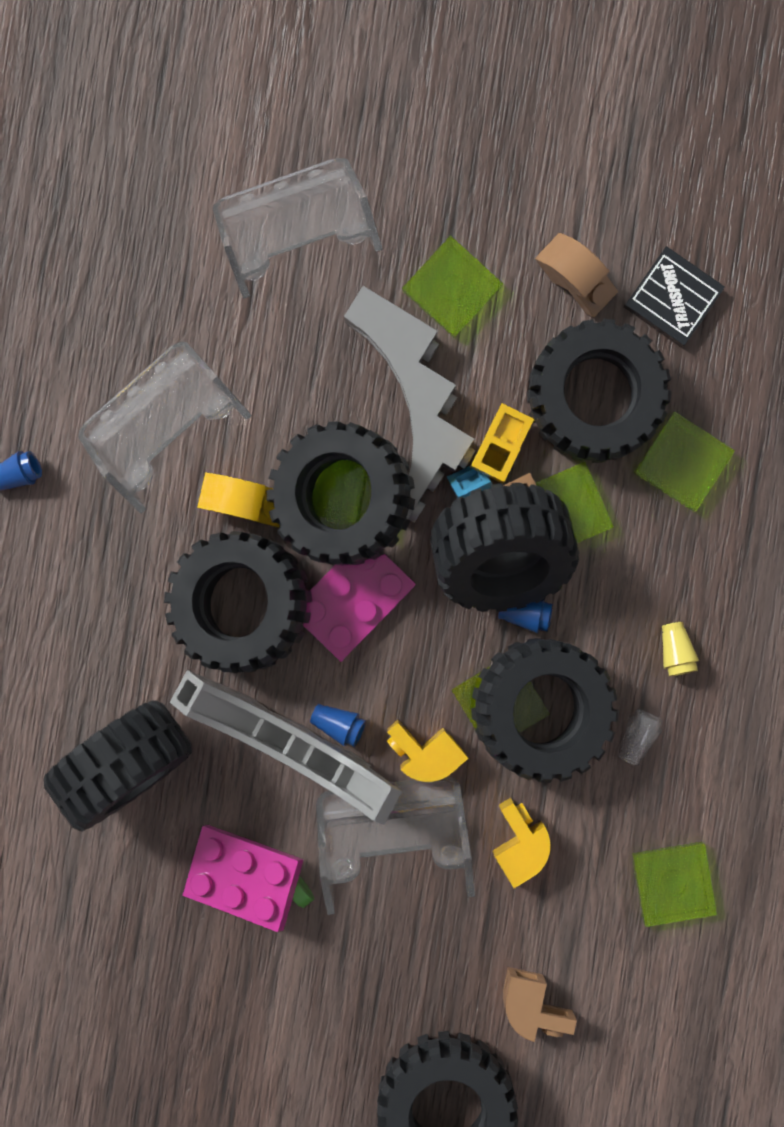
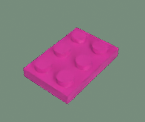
(354, 601)
(243, 878)

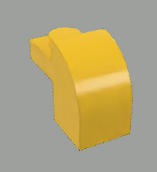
(502, 443)
(236, 498)
(430, 761)
(527, 851)

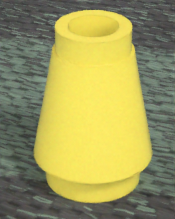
(678, 650)

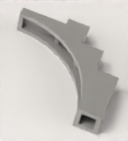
(404, 344)
(287, 742)

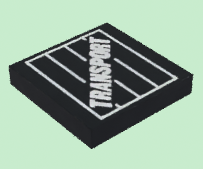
(674, 296)

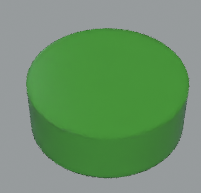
(302, 894)

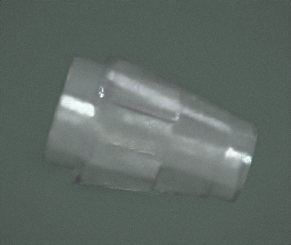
(639, 736)

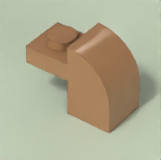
(579, 271)
(525, 1008)

